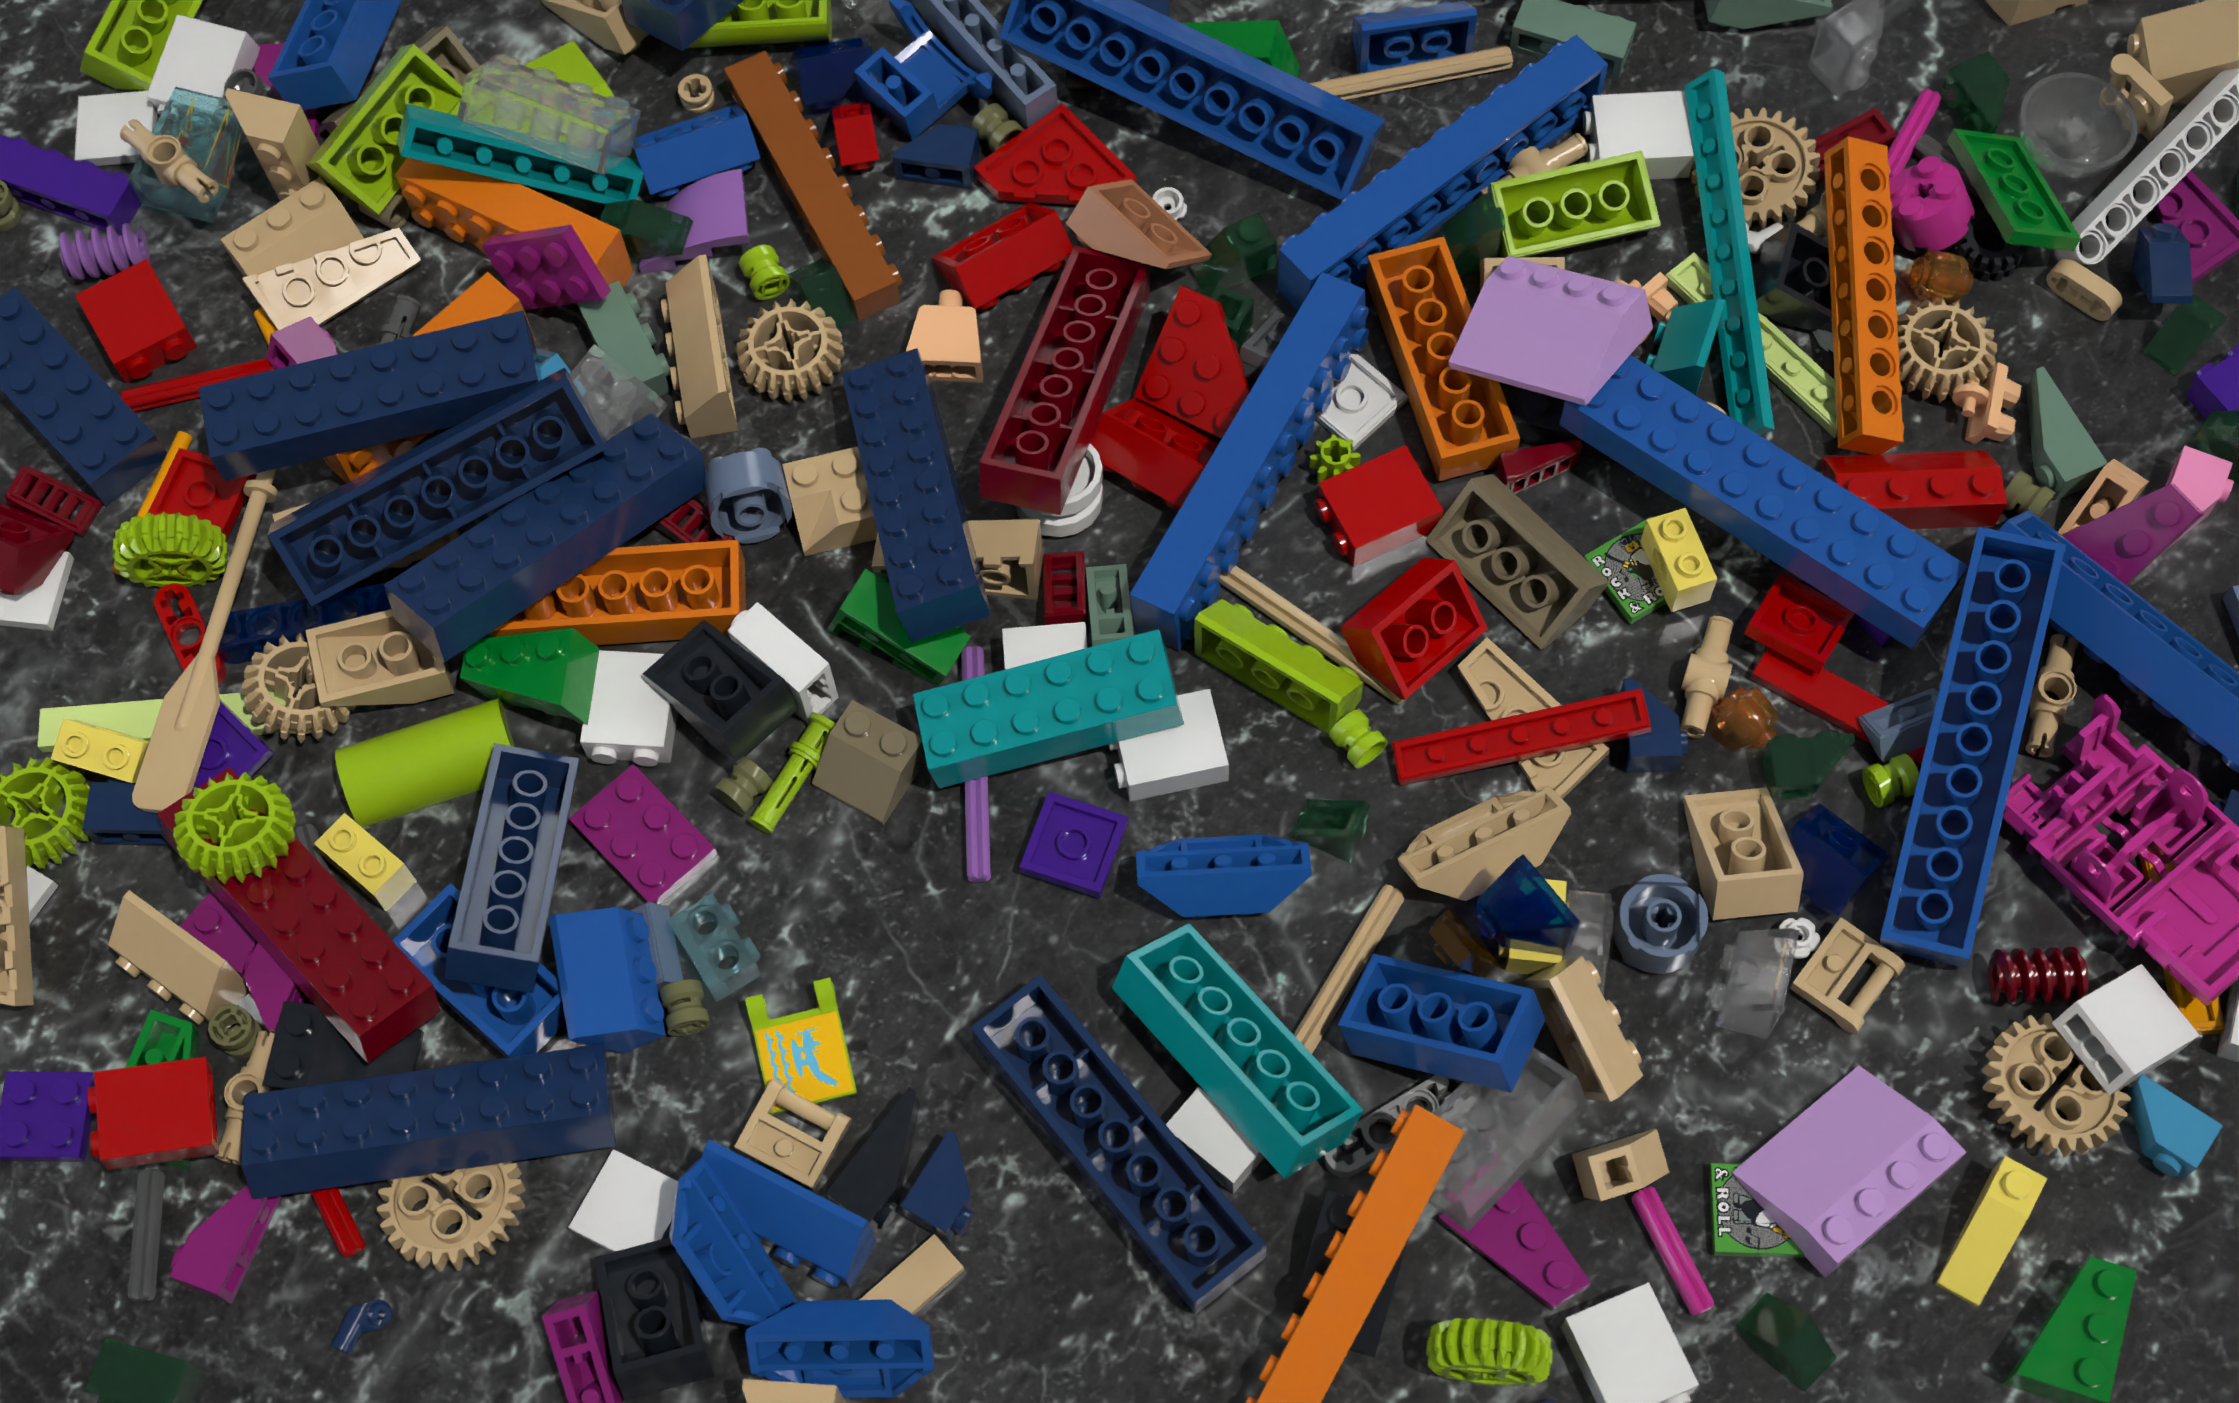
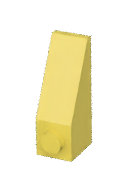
(1991, 1230)

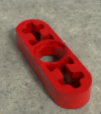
(176, 626)

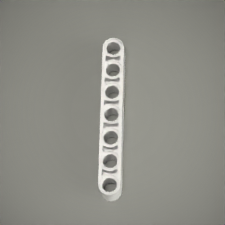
(2145, 173)

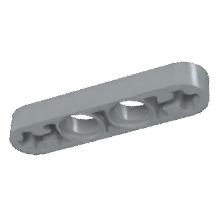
(1388, 1115)

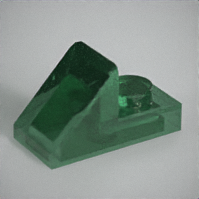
(2184, 334)

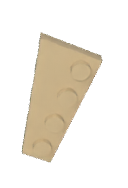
(332, 279)
(1509, 691)

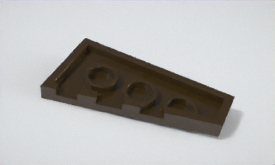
(1462, 948)

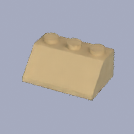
(278, 138)
(292, 231)
(173, 961)
(1586, 1028)

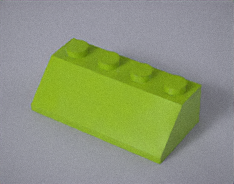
(132, 40)
(363, 148)
(1276, 665)

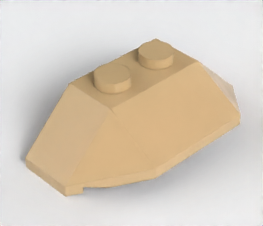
(1477, 845)

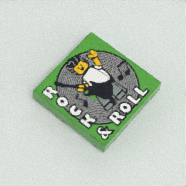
(1631, 578)
(1740, 1222)

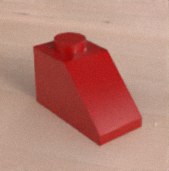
(855, 135)

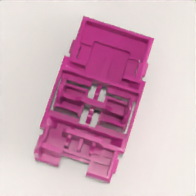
(2194, 910)

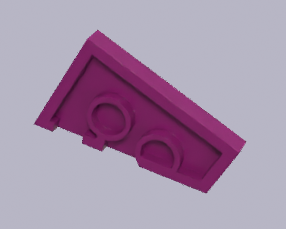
(2137, 532)

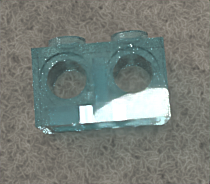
(710, 949)

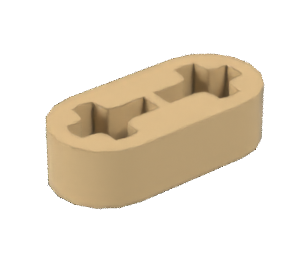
(2084, 289)

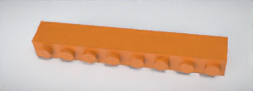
(1360, 1259)

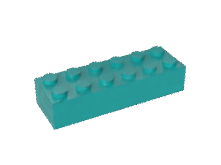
(1047, 709)
(1237, 1050)

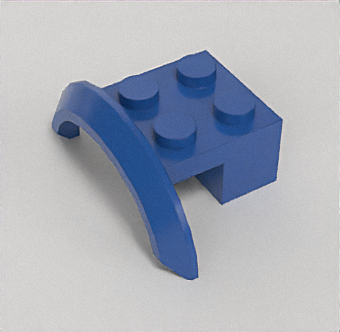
(920, 80)

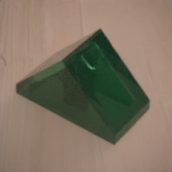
(823, 287)
(1333, 826)
(1788, 1339)

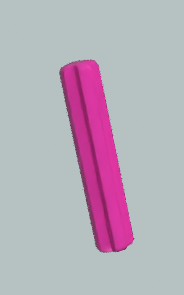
(1912, 130)
(1672, 1251)

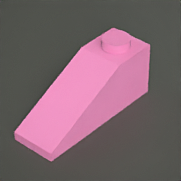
(2201, 479)

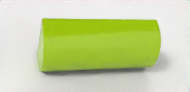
(770, 23)
(1575, 205)
(421, 763)

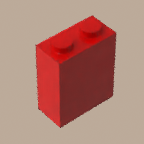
(136, 321)
(1378, 506)
(154, 1113)

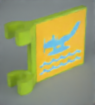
(804, 1048)

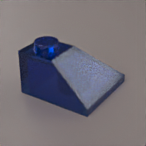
(829, 69)
(1834, 859)
(1526, 912)

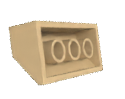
(699, 351)

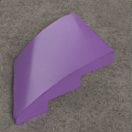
(717, 215)

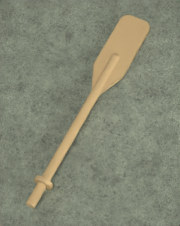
(194, 699)

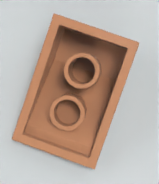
(1132, 225)

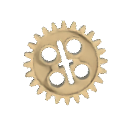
(1758, 166)
(2022, 1055)
(423, 1231)

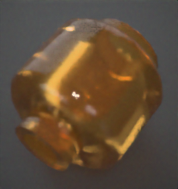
(1939, 276)
(1747, 717)

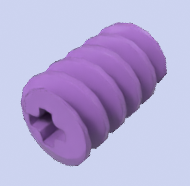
(101, 253)

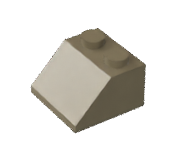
(869, 762)

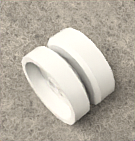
(1082, 503)

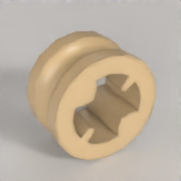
(696, 104)

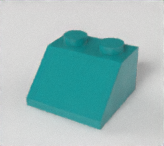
(1686, 342)

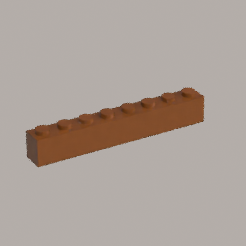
(812, 184)

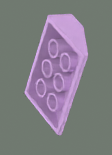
(1551, 330)
(1847, 1167)

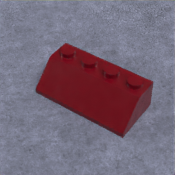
(28, 549)

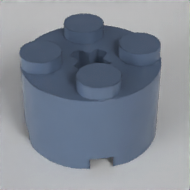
(747, 495)
(1682, 921)

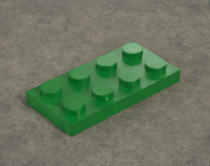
(2013, 190)

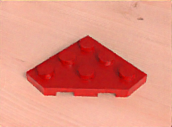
(1051, 162)
(1195, 366)

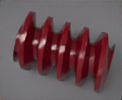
(2037, 972)

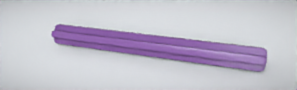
(976, 792)

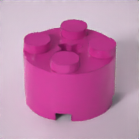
(1929, 205)

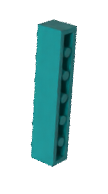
(462, 146)

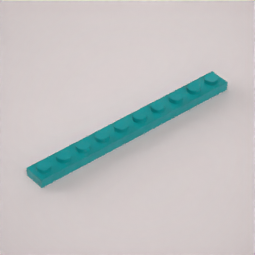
(1728, 252)

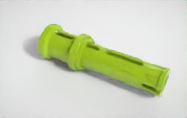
(804, 758)

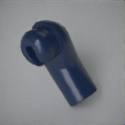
(361, 1320)

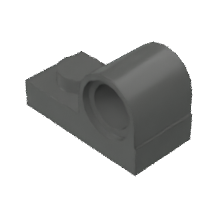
(1262, 344)

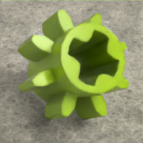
(1330, 450)

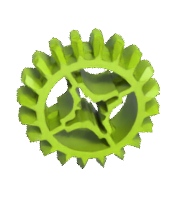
(170, 550)
(40, 791)
(243, 835)
(1489, 1352)

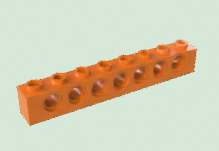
(1863, 297)

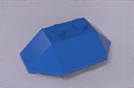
(1223, 873)
(724, 1251)
(851, 1344)

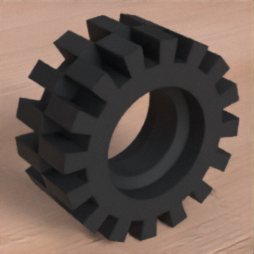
(1982, 260)

